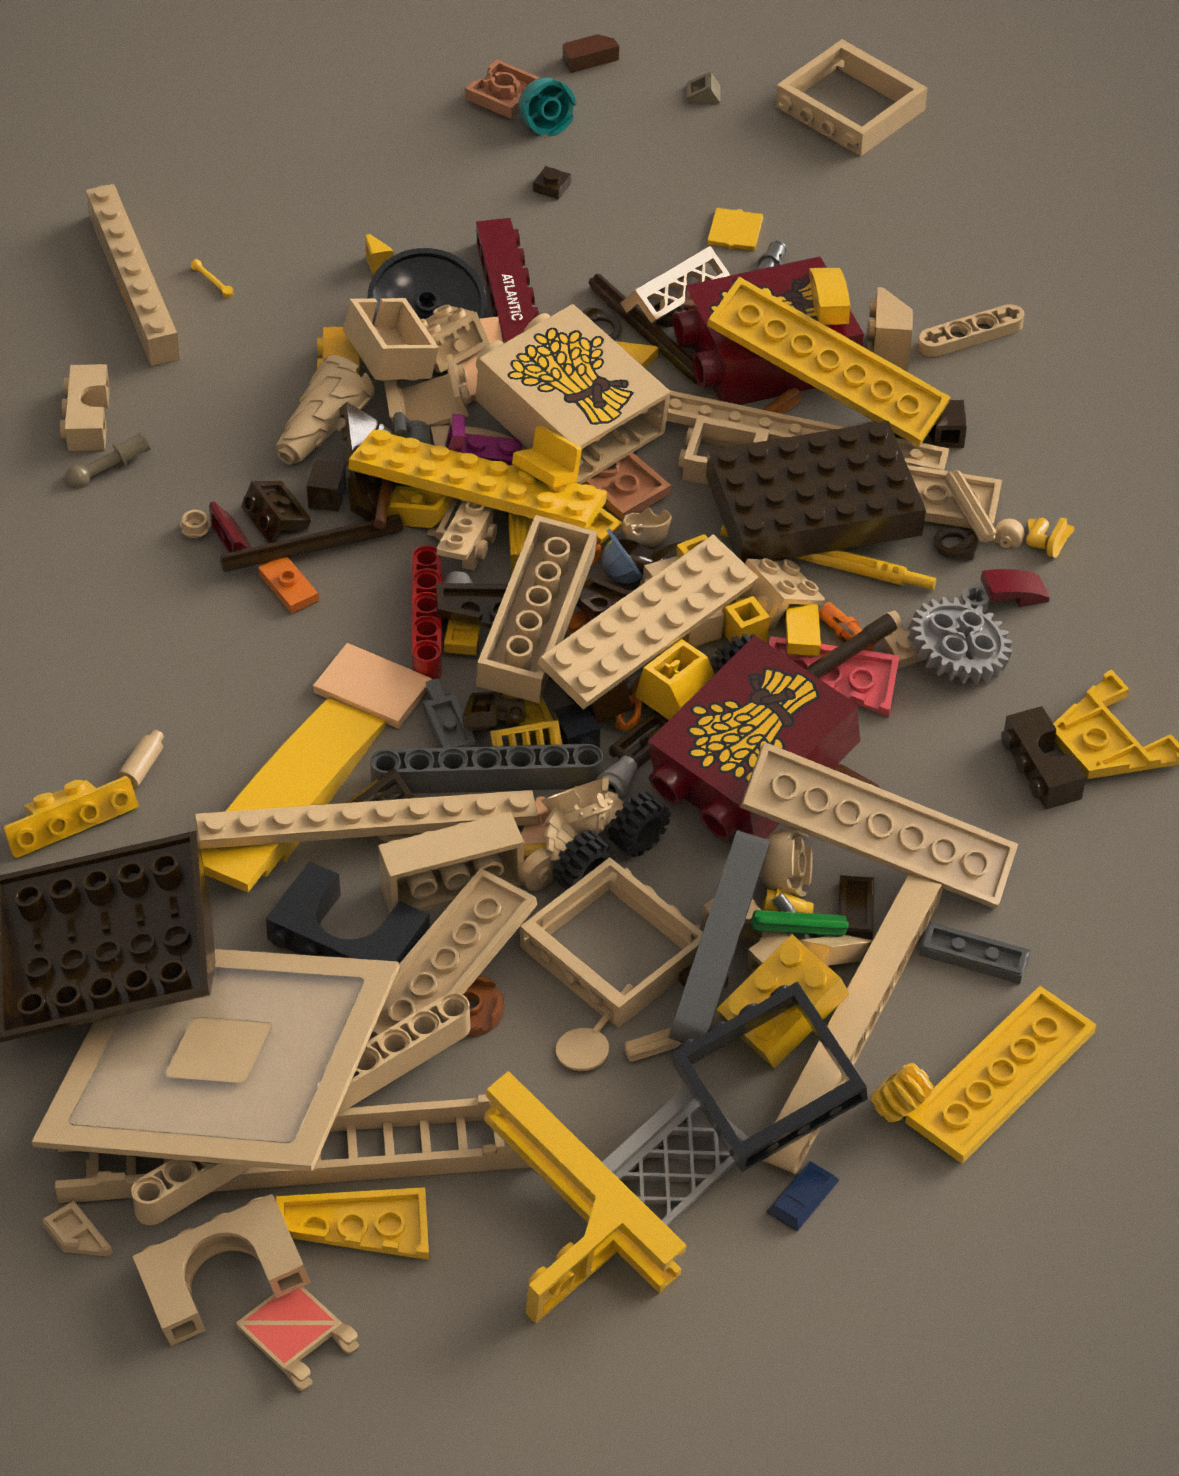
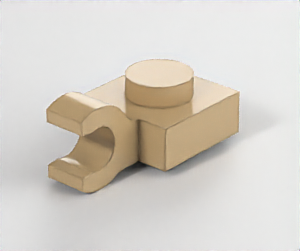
(898, 644)

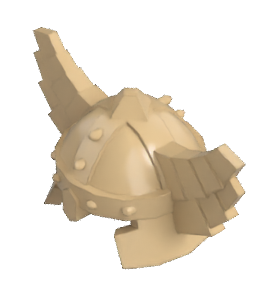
(577, 811)

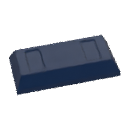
(803, 1195)

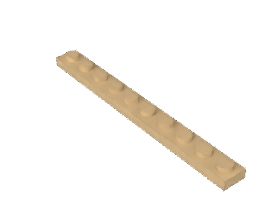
(686, 408)
(358, 819)

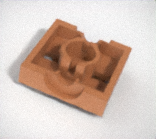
(500, 88)

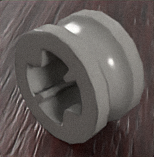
(977, 593)

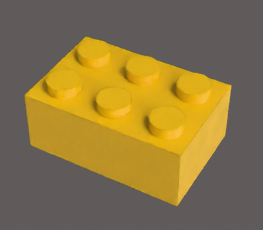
(785, 966)

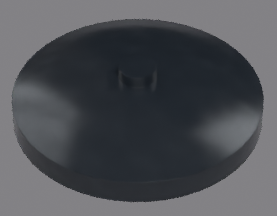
(428, 281)

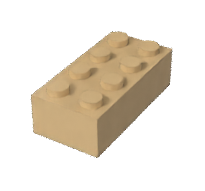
(438, 864)

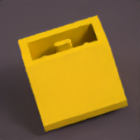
(673, 678)

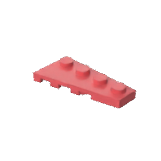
(863, 678)

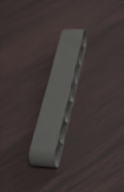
(490, 767)
(720, 937)

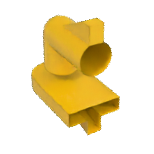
(1053, 542)

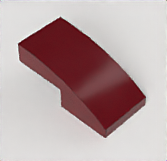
(1014, 584)

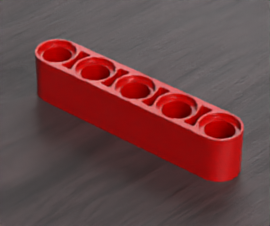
(425, 623)

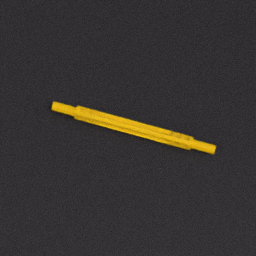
(866, 566)

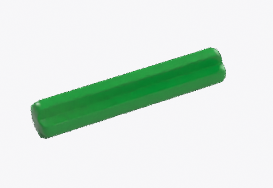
(799, 923)

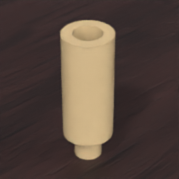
(142, 758)

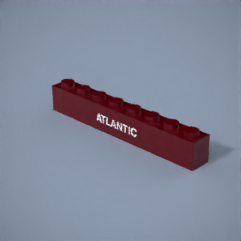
(505, 276)

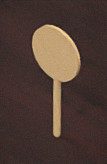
(585, 1047)

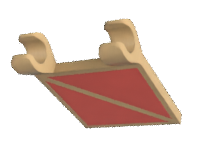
(291, 1329)

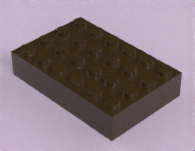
(815, 492)

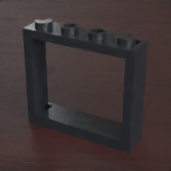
(795, 1124)

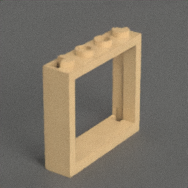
(907, 93)
(580, 978)

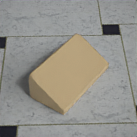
(838, 949)

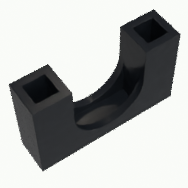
(298, 915)

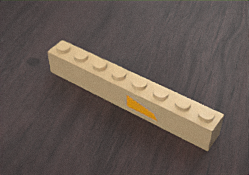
(133, 275)

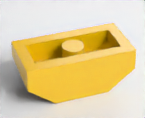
(418, 506)

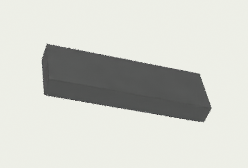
(974, 952)

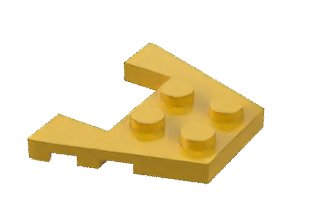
(1101, 742)

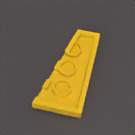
(363, 1220)

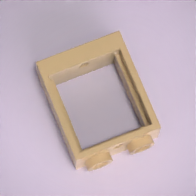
(716, 433)

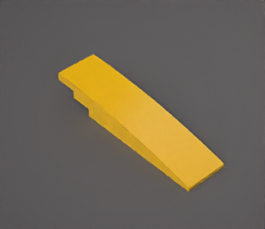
(301, 773)

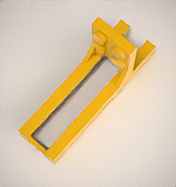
(614, 1214)

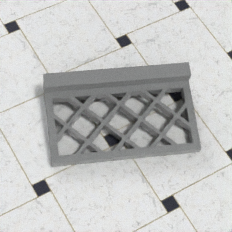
(651, 1135)

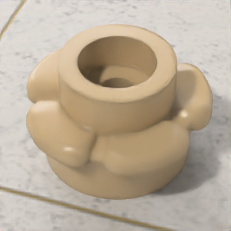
(195, 524)

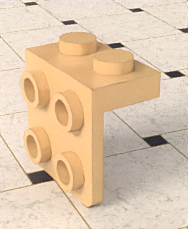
(780, 585)

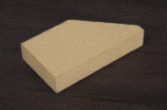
(75, 1232)

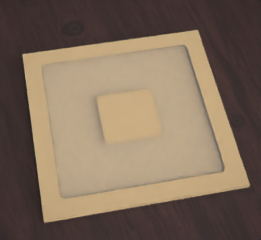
(228, 1073)

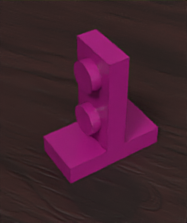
(483, 446)

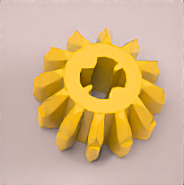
(901, 1092)

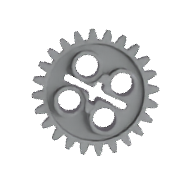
(959, 640)

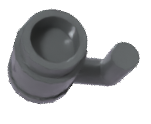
(411, 429)

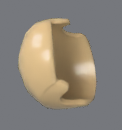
(647, 527)

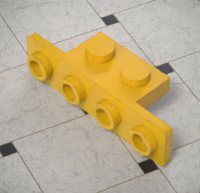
(68, 812)

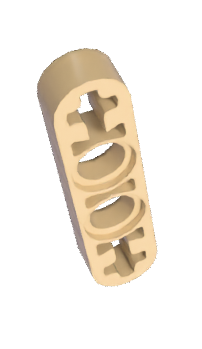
(939, 341)

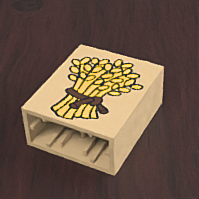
(575, 384)

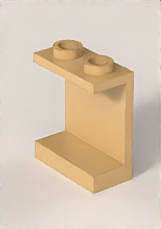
(432, 399)

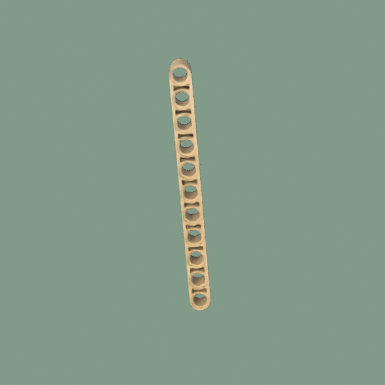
(864, 1004)
(382, 1062)

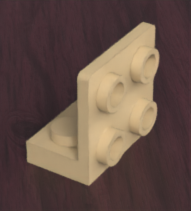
(455, 333)

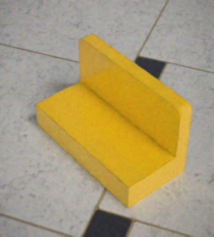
(550, 459)

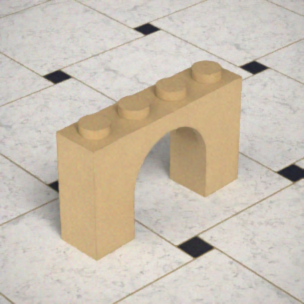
(171, 1265)

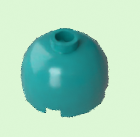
(547, 106)

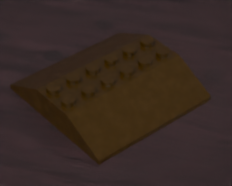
(104, 936)

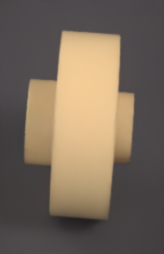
(536, 870)

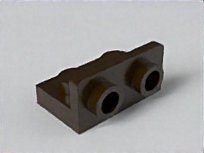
(274, 509)

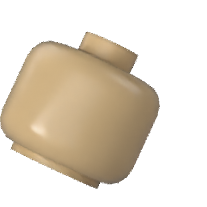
(1009, 533)

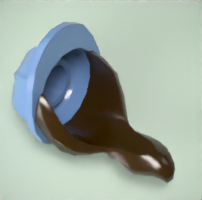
(626, 558)

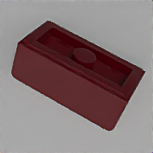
(227, 529)

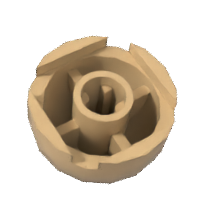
(787, 862)

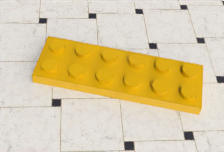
(1000, 1074)

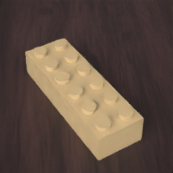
(536, 607)

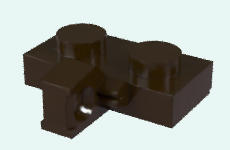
(487, 708)

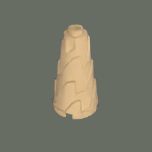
(319, 406)

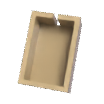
(397, 342)

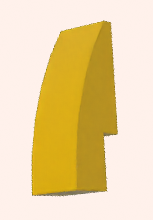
(830, 295)

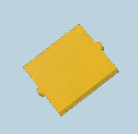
(735, 229)

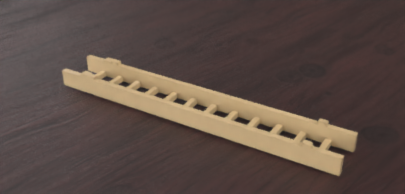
(491, 1157)

